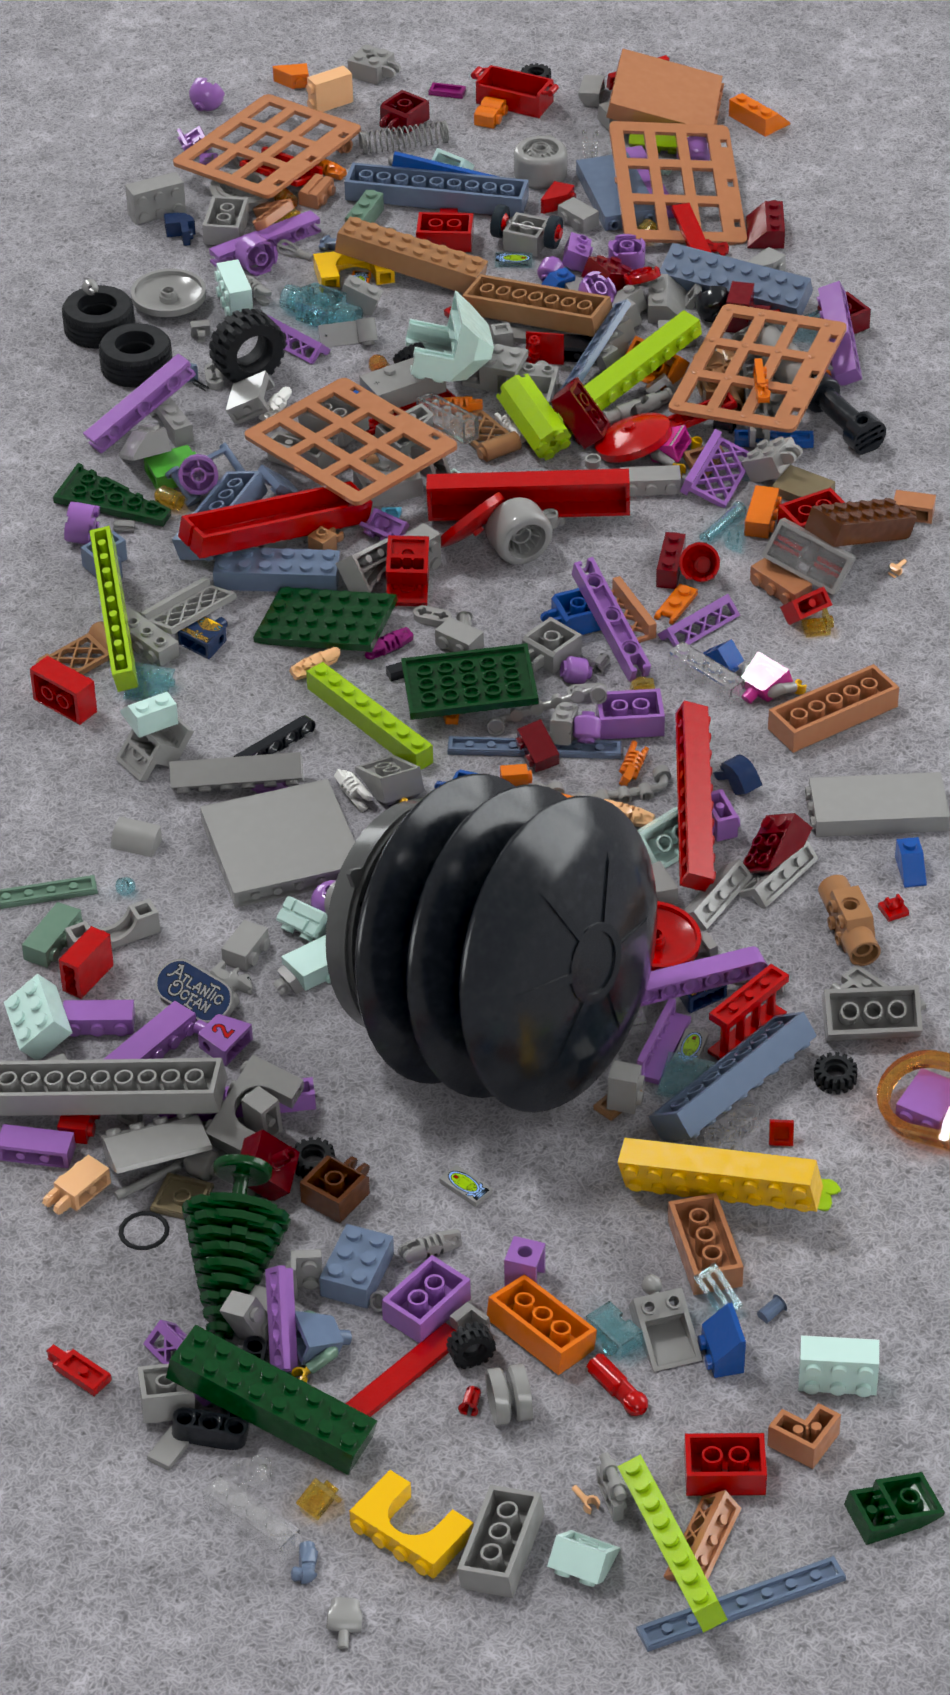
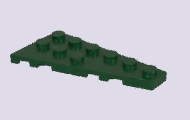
(111, 496)

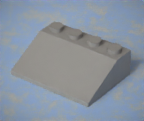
(154, 1142)

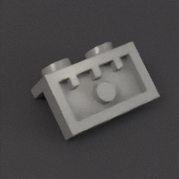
(306, 1269)

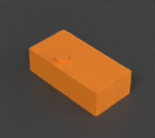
(541, 1324)

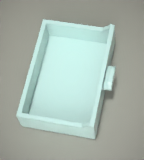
(308, 963)

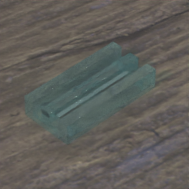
(707, 1273)

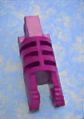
(390, 642)

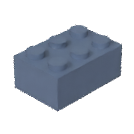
(356, 1265)

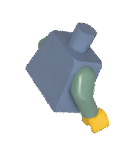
(317, 1341)

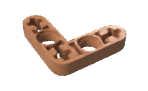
(270, 212)

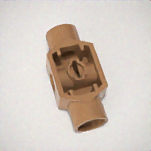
(707, 389)
(850, 919)

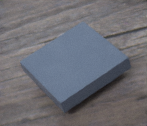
(279, 483)

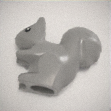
(233, 979)

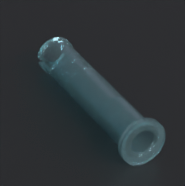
(723, 522)

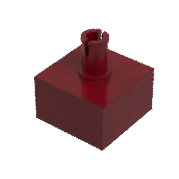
(741, 294)
(281, 1158)

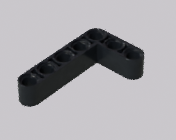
(213, 1428)

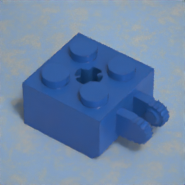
(572, 610)

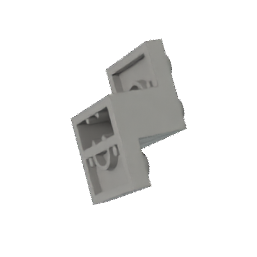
(505, 363)
(159, 748)

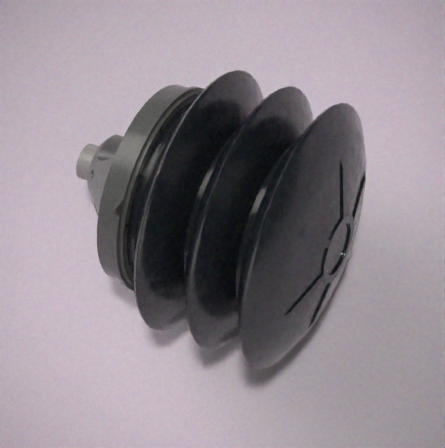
(495, 938)

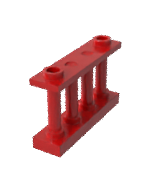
(741, 1003)

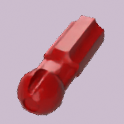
(616, 1385)

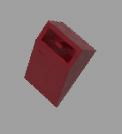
(776, 841)

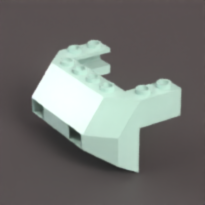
(451, 350)

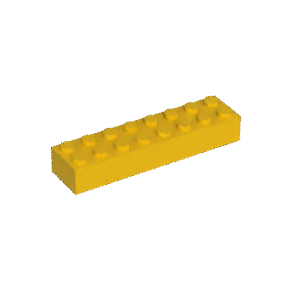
(729, 1173)

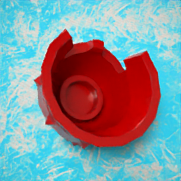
(699, 562)

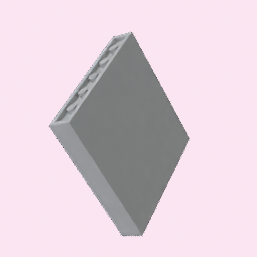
(278, 841)

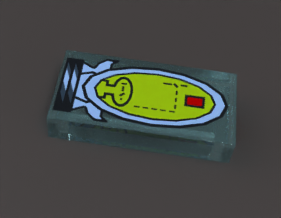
(511, 259)

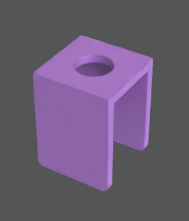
(523, 1258)

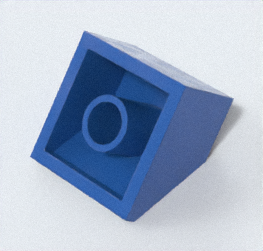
(723, 1343)

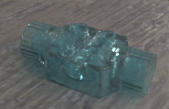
(318, 304)

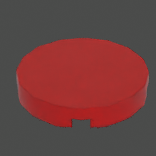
(642, 275)

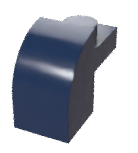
(180, 225)
(740, 774)

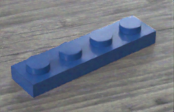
(804, 439)

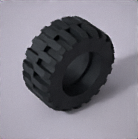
(237, 330)

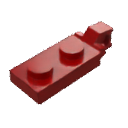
(79, 1369)

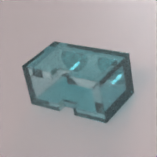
(613, 1333)

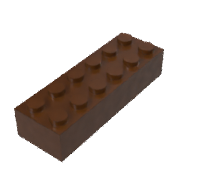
(860, 522)

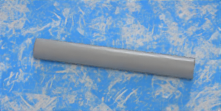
(147, 1180)

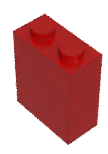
(86, 962)

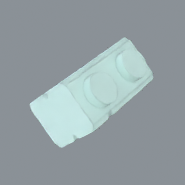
(302, 918)

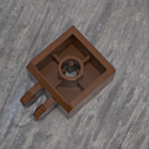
(335, 1187)

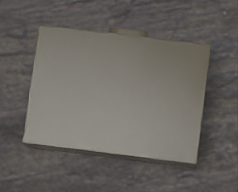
(799, 483)

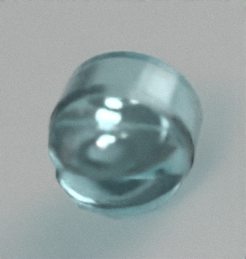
(123, 883)

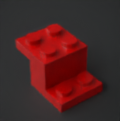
(408, 569)

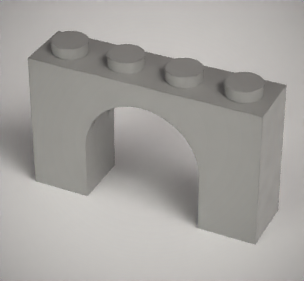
(225, 1130)

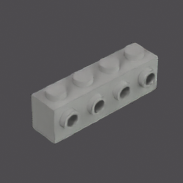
(150, 639)

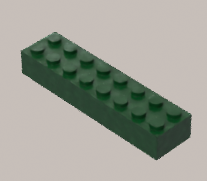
(271, 1399)

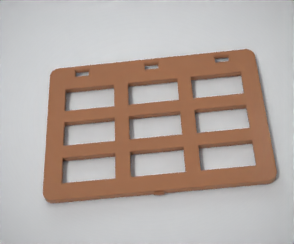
(721, 164)
(286, 171)
(797, 394)
(367, 405)

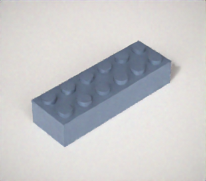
(232, 489)
(275, 568)

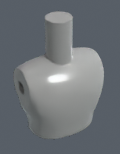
(345, 1618)

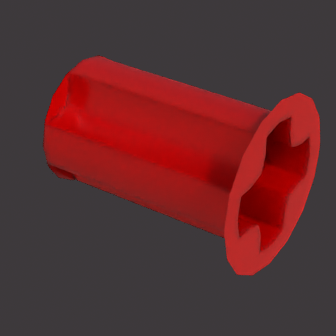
(470, 1399)

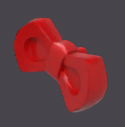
(721, 248)

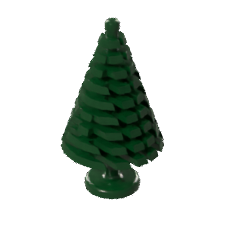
(232, 1235)

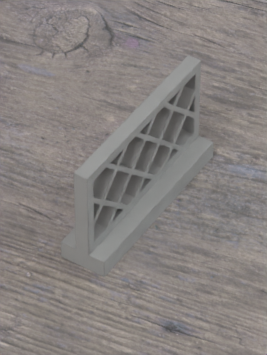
(188, 606)

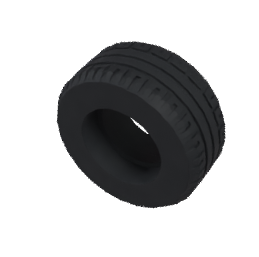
(92, 317)
(133, 353)

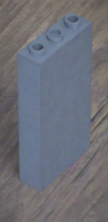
(599, 184)

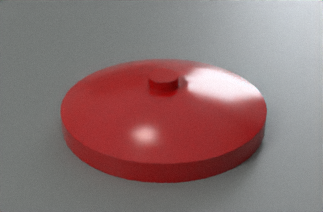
(634, 437)
(472, 522)
(676, 938)

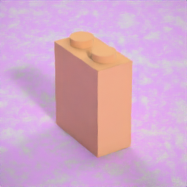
(330, 89)

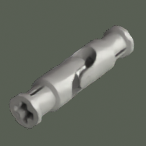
(638, 406)

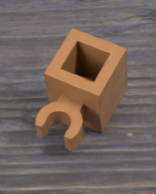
(324, 539)

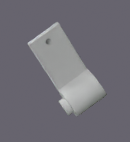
(349, 332)

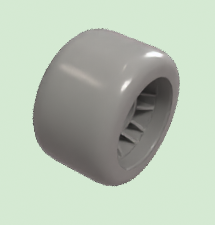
(540, 161)
(519, 531)

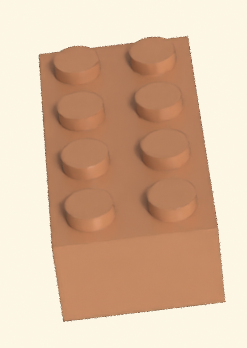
(704, 1239)

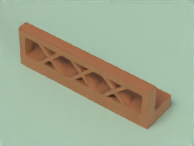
(635, 610)
(714, 1530)

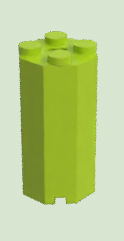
(534, 416)

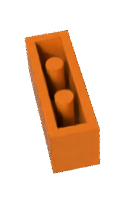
(762, 512)

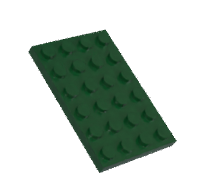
(325, 619)
(469, 681)

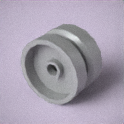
(509, 1394)

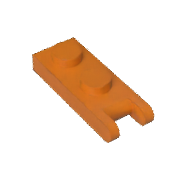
(676, 603)

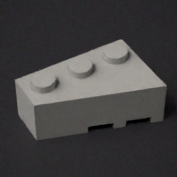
(404, 445)
(313, 455)
(364, 567)

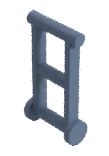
(192, 498)

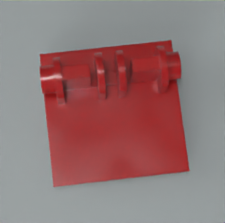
(545, 347)

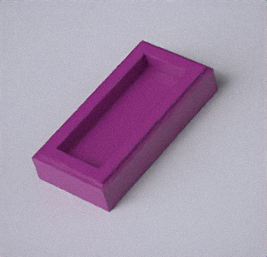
(447, 90)

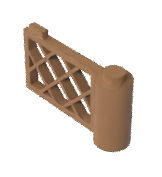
(494, 445)
(98, 642)

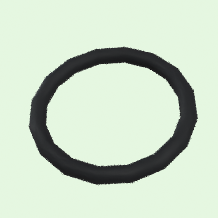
(143, 1213)

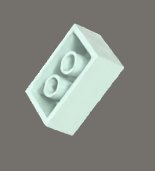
(232, 287)
(37, 1017)
(838, 1365)

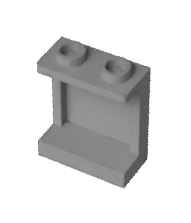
(247, 397)

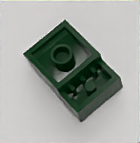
(893, 1507)

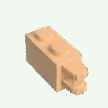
(78, 1185)

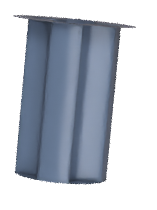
(772, 1309)

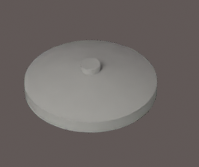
(168, 293)

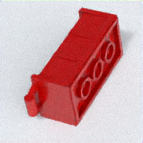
(522, 91)

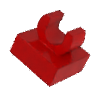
(893, 908)
(781, 1132)

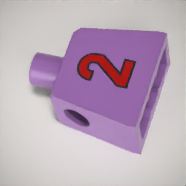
(223, 1037)

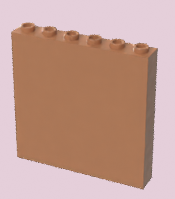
(663, 92)

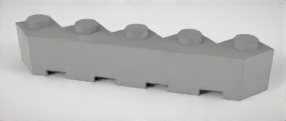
(618, 343)

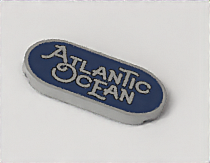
(194, 989)

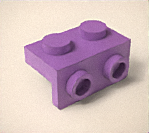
(191, 137)
(383, 524)

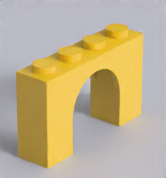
(329, 264)
(427, 1551)

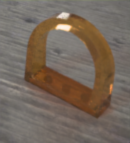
(898, 1069)

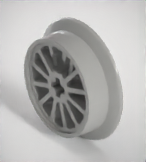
(220, 189)

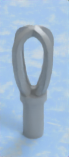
(297, 253)

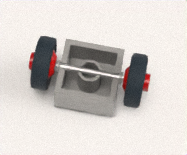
(525, 232)

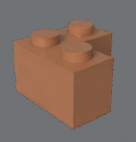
(804, 1439)

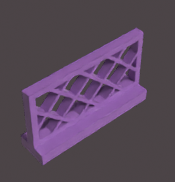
(701, 466)

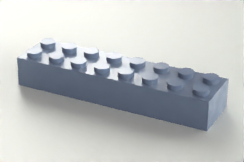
(772, 286)
(733, 1077)

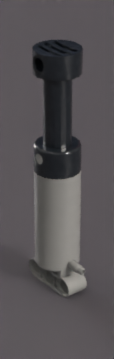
(860, 430)

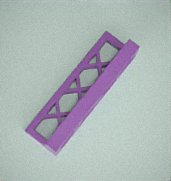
(303, 339)
(695, 618)
(662, 1040)
(281, 1318)
(173, 1336)

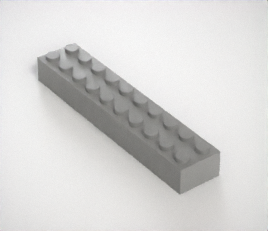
(112, 1086)

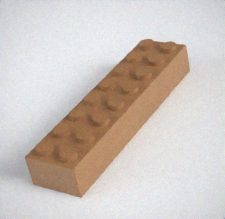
(409, 255)
(538, 305)

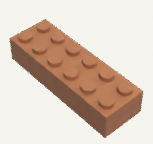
(833, 708)

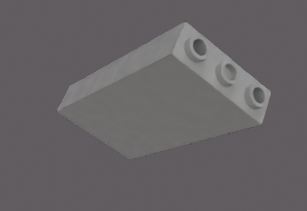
(877, 804)

